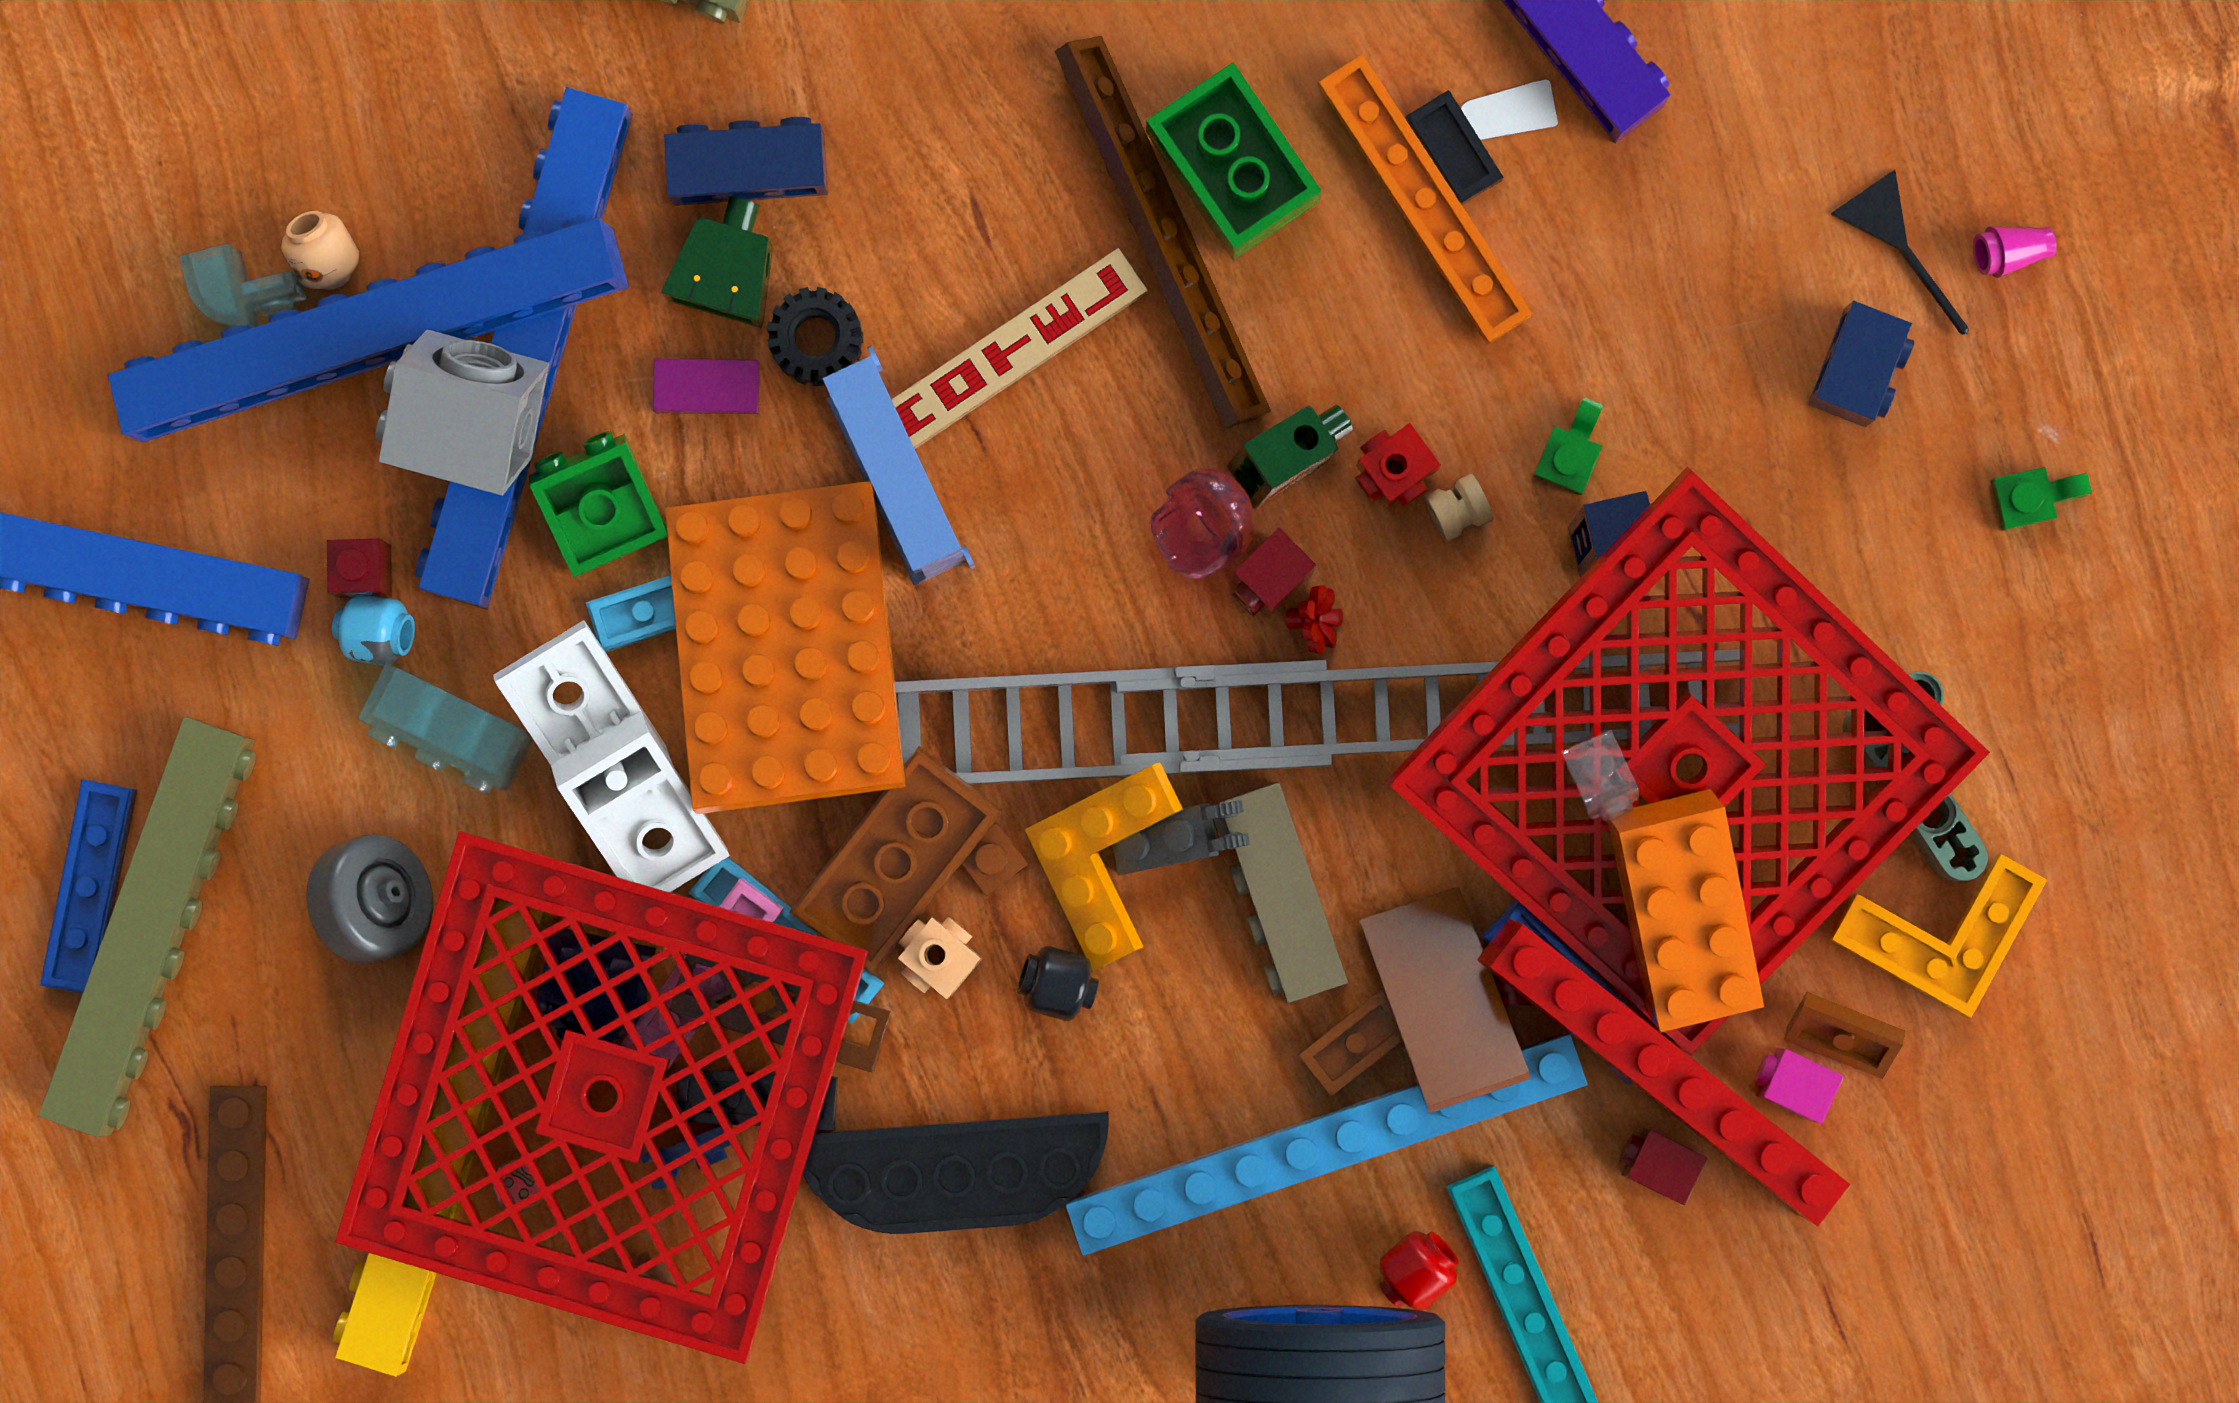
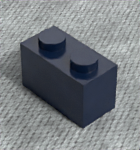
(1861, 364)

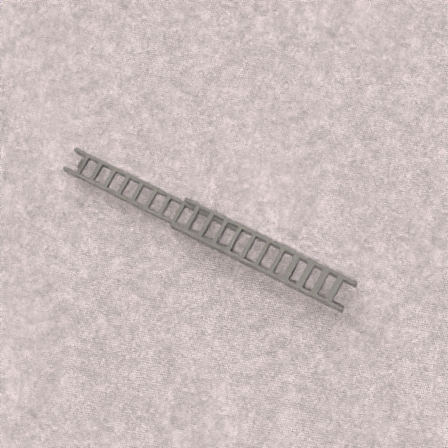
(1221, 678)

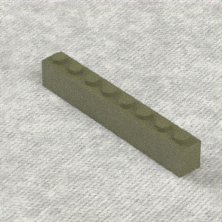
(148, 928)

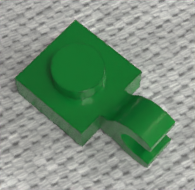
(1569, 454)
(2030, 497)

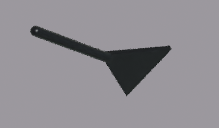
(1881, 215)

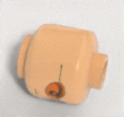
(320, 250)

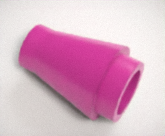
(2011, 248)

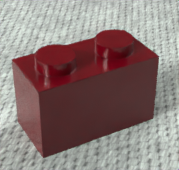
(1271, 575)

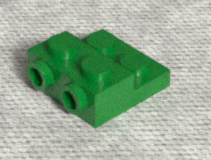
(597, 502)

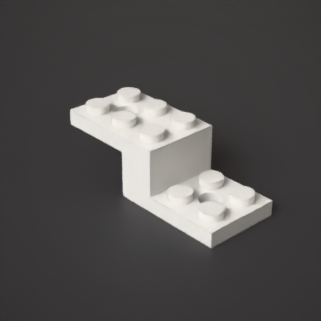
(610, 761)

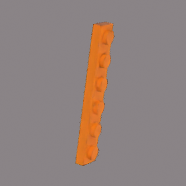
(1425, 199)

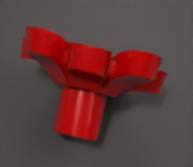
(1316, 619)

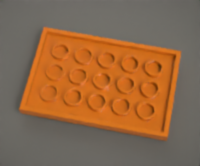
(784, 648)

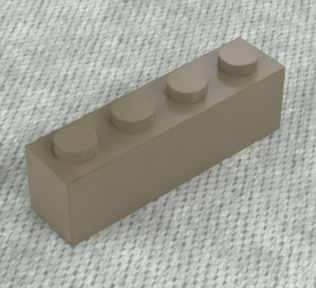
(1283, 897)

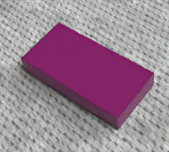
(706, 386)

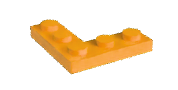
(1070, 857)
(1965, 966)

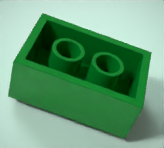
(1233, 161)

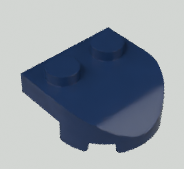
(583, 979)

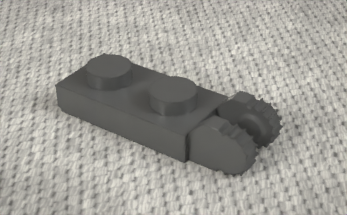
(1178, 839)

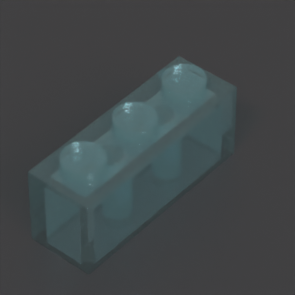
(444, 729)

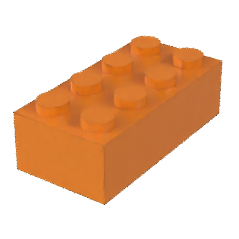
(1686, 910)

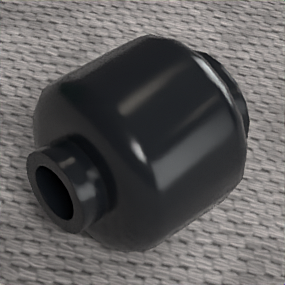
(1057, 983)

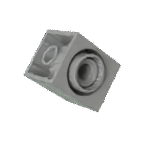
(461, 411)

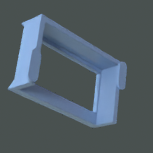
(894, 469)

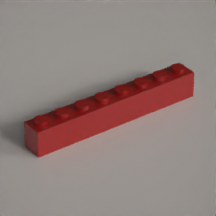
(1663, 1071)

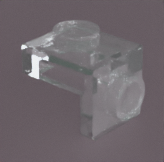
(1602, 777)

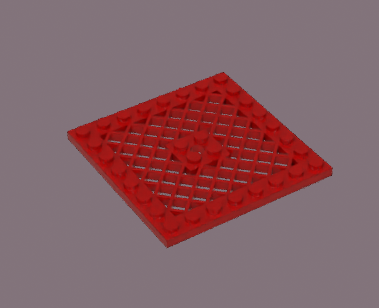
(1578, 625)
(376, 1208)

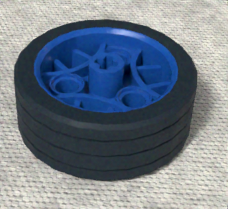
(1319, 1355)

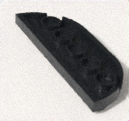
(956, 1171)

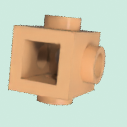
(958, 960)

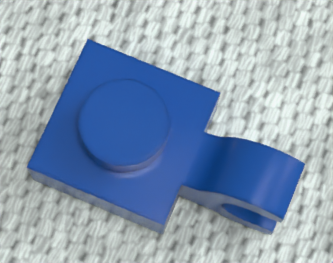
(672, 1153)

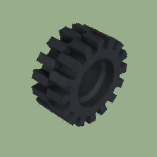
(797, 310)

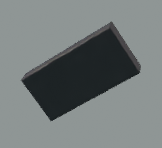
(1454, 147)

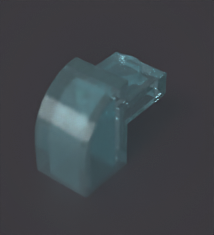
(222, 289)

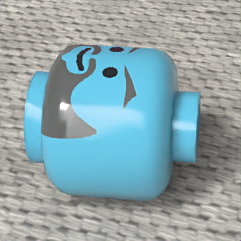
(373, 629)

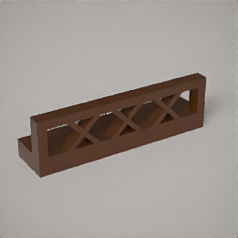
(736, 1019)

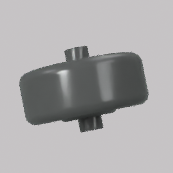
(369, 899)

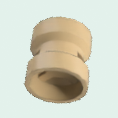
(1458, 507)

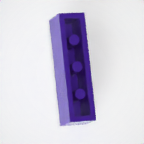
(1595, 60)

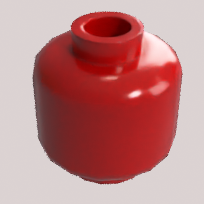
(1418, 1270)

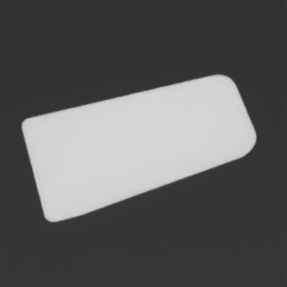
(1512, 110)

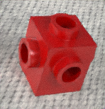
(1407, 451)

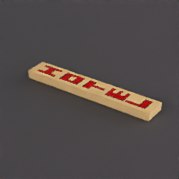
(1018, 347)

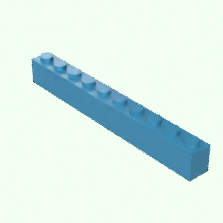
(1306, 1151)

